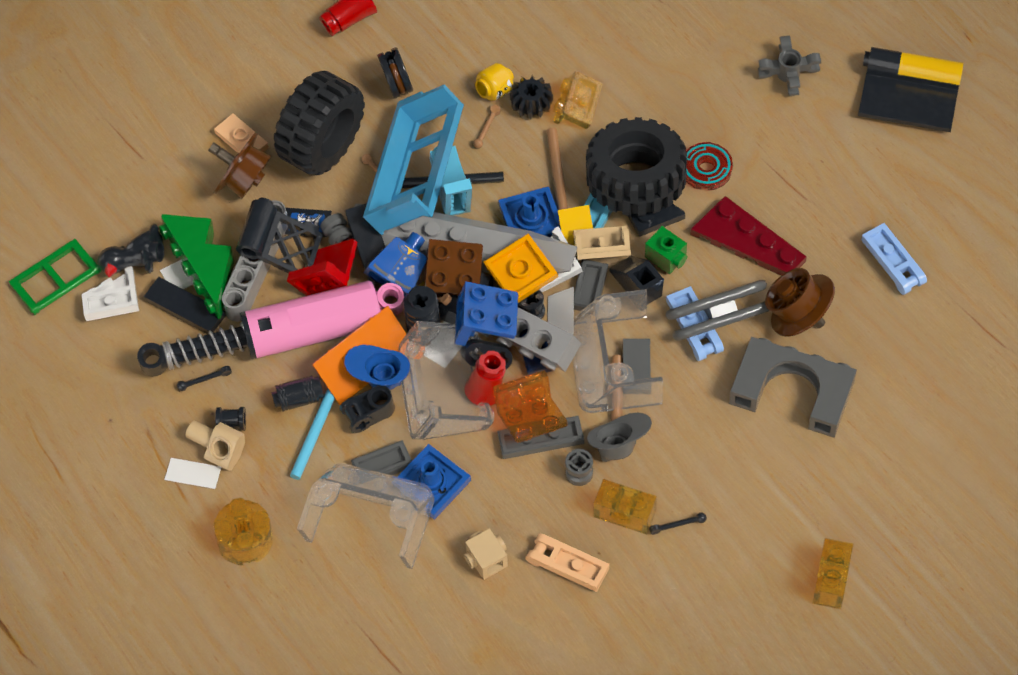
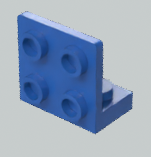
(485, 311)

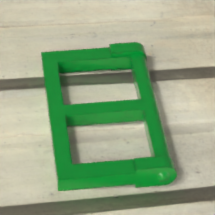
(45, 264)

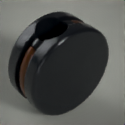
(395, 72)

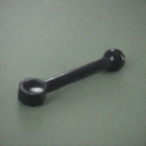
(224, 371)
(700, 518)

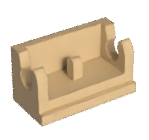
(602, 242)

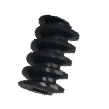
(421, 305)

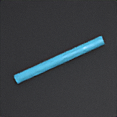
(312, 435)

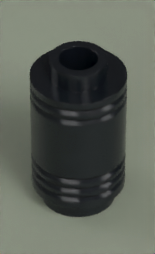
(297, 393)

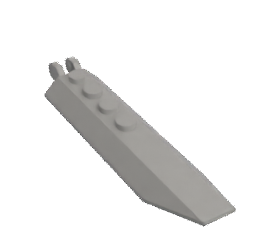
(490, 235)

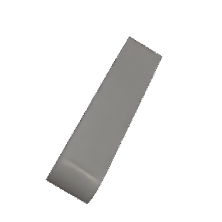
(248, 271)

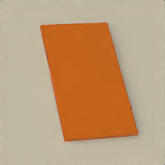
(380, 331)

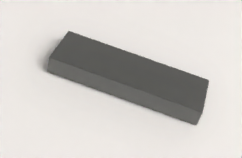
(561, 438)

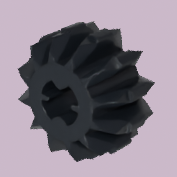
(531, 97)

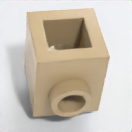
(486, 553)

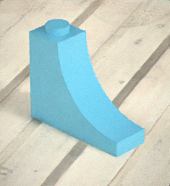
(455, 188)

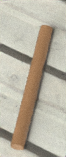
(557, 170)

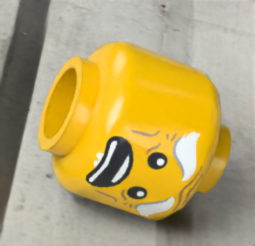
(494, 82)

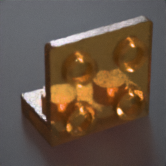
(528, 407)

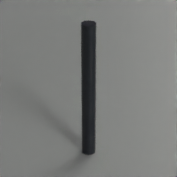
(475, 178)

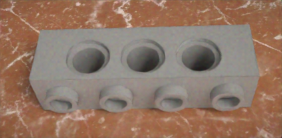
(558, 353)

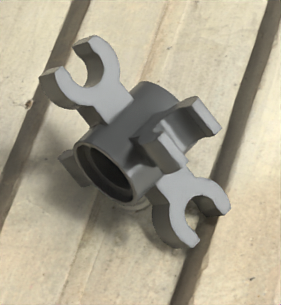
(789, 73)

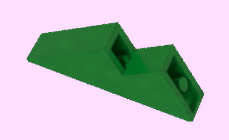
(206, 262)

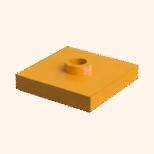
(521, 268)

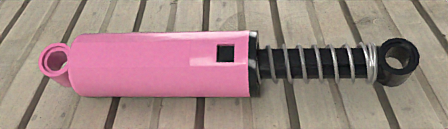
(280, 326)

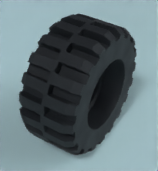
(319, 122)
(636, 190)

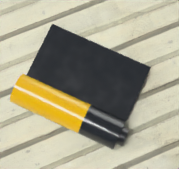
(910, 89)

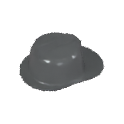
(619, 436)

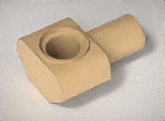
(214, 442)

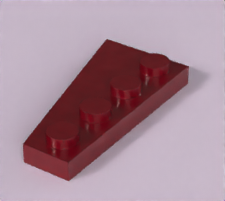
(746, 236)

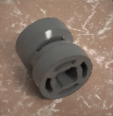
(336, 229)
(579, 474)

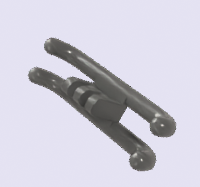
(720, 310)

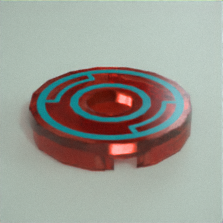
(708, 153)

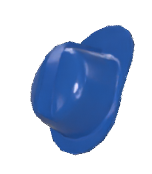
(377, 365)

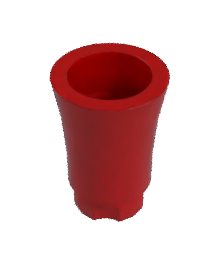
(345, 14)
(486, 374)

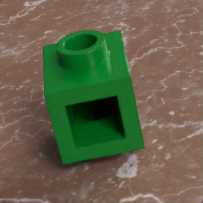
(666, 250)

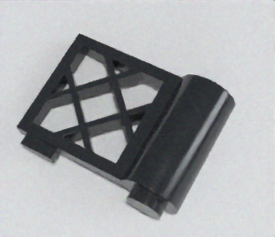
(261, 229)

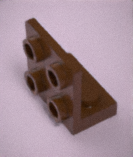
(451, 265)

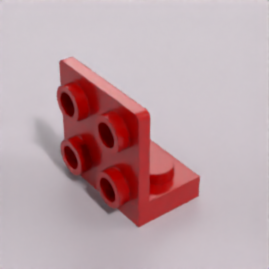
(329, 269)

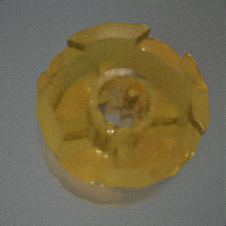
(243, 531)

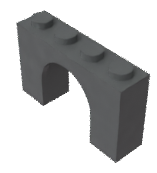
(767, 360)

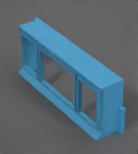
(386, 204)

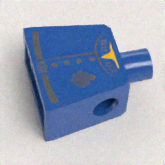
(399, 263)

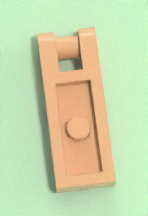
(568, 562)

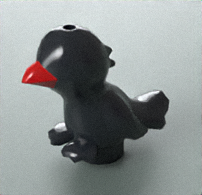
(139, 252)

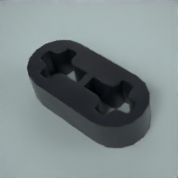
(484, 347)

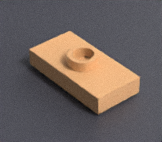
(237, 134)

